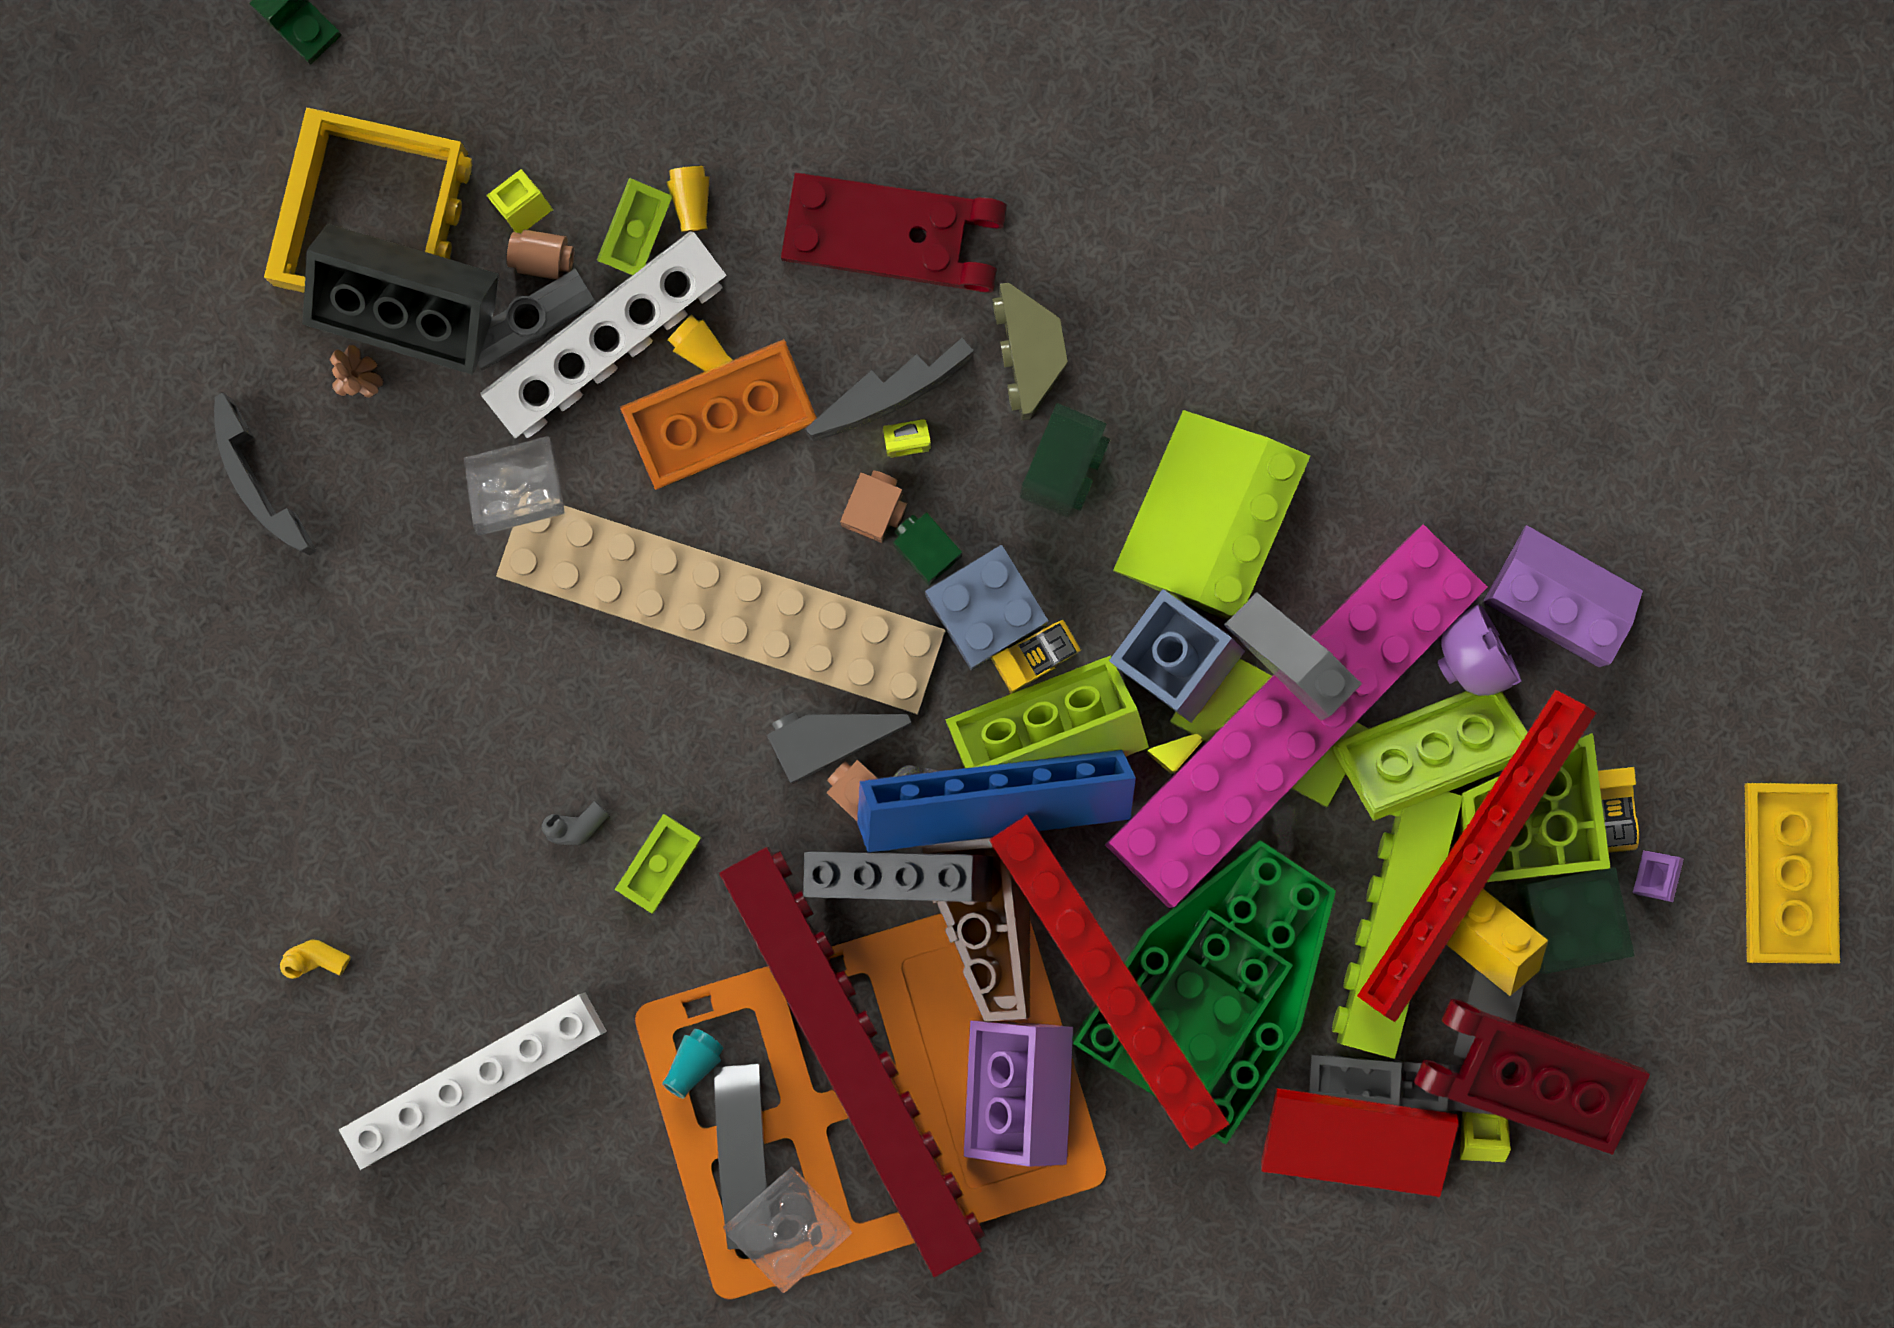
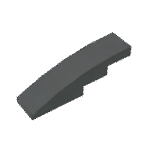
(874, 399)
(1378, 1082)

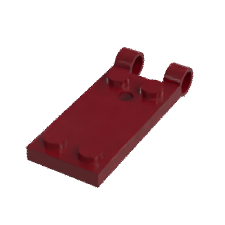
(869, 229)
(1554, 1081)

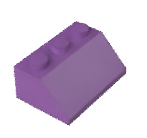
(1565, 597)
(1018, 1093)

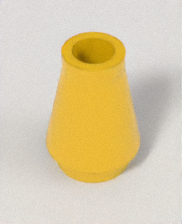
(690, 196)
(698, 344)

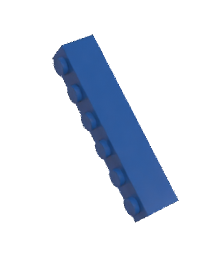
(992, 797)

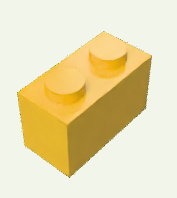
(1498, 943)

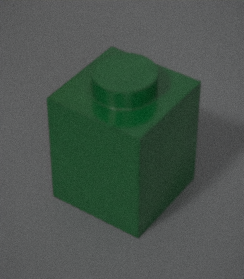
(926, 547)

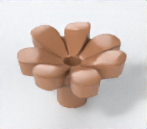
(354, 374)

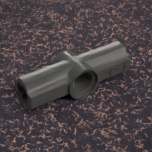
(555, 304)

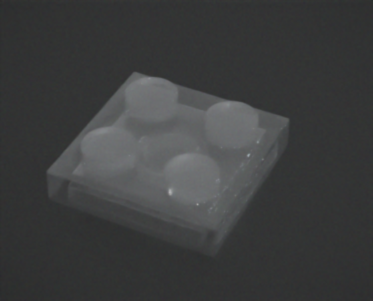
(513, 485)
(787, 1229)

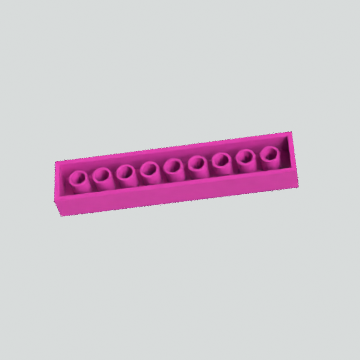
(1277, 737)

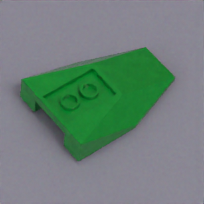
(1228, 977)

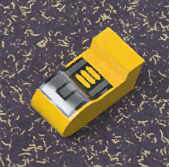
(1035, 655)
(1619, 809)

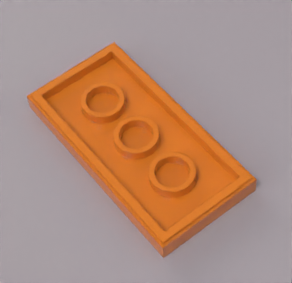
(719, 414)

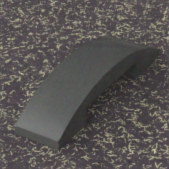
(230, 434)
(739, 1137)

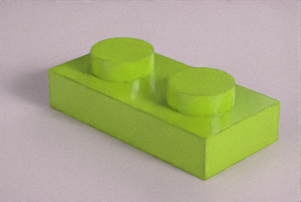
(634, 227)
(658, 863)

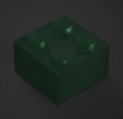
(1062, 461)
(1579, 917)

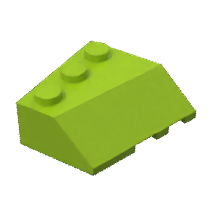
(1565, 827)

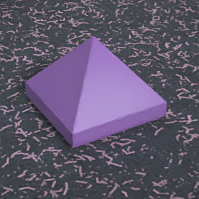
(1658, 876)

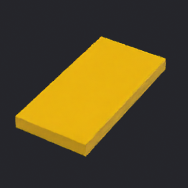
(1792, 873)

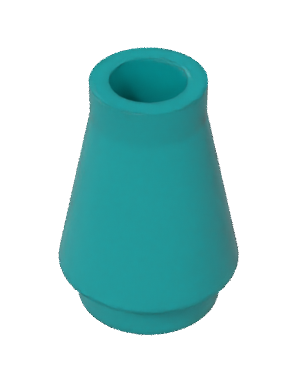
(692, 1062)

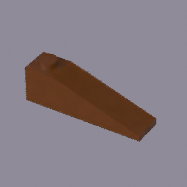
(991, 937)

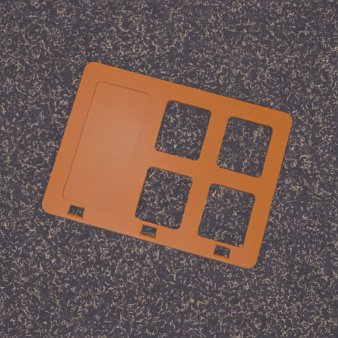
(928, 1028)

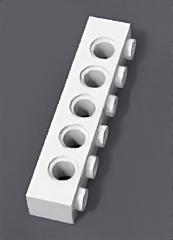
(506, 393)
(472, 1080)

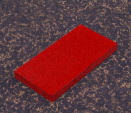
(1359, 1142)

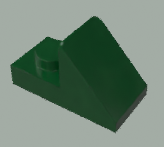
(299, 25)

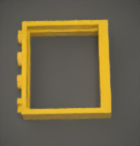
(305, 172)

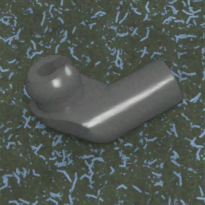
(574, 830)

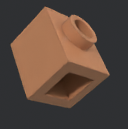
(874, 506)
(845, 785)

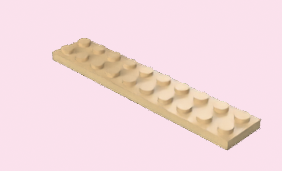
(725, 605)

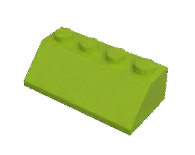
(1056, 718)

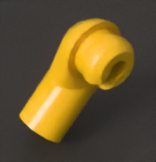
(311, 955)

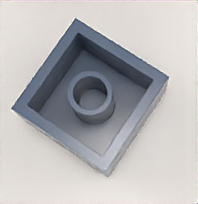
(986, 607)
(1177, 655)

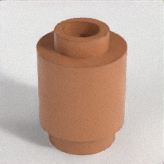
(540, 254)

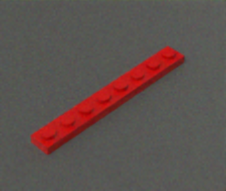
(1476, 855)
(1108, 981)

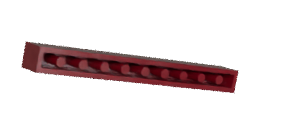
(852, 1062)

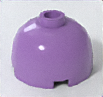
(1477, 655)

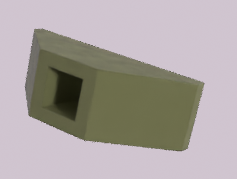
(1032, 348)

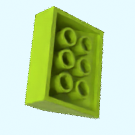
(1211, 514)

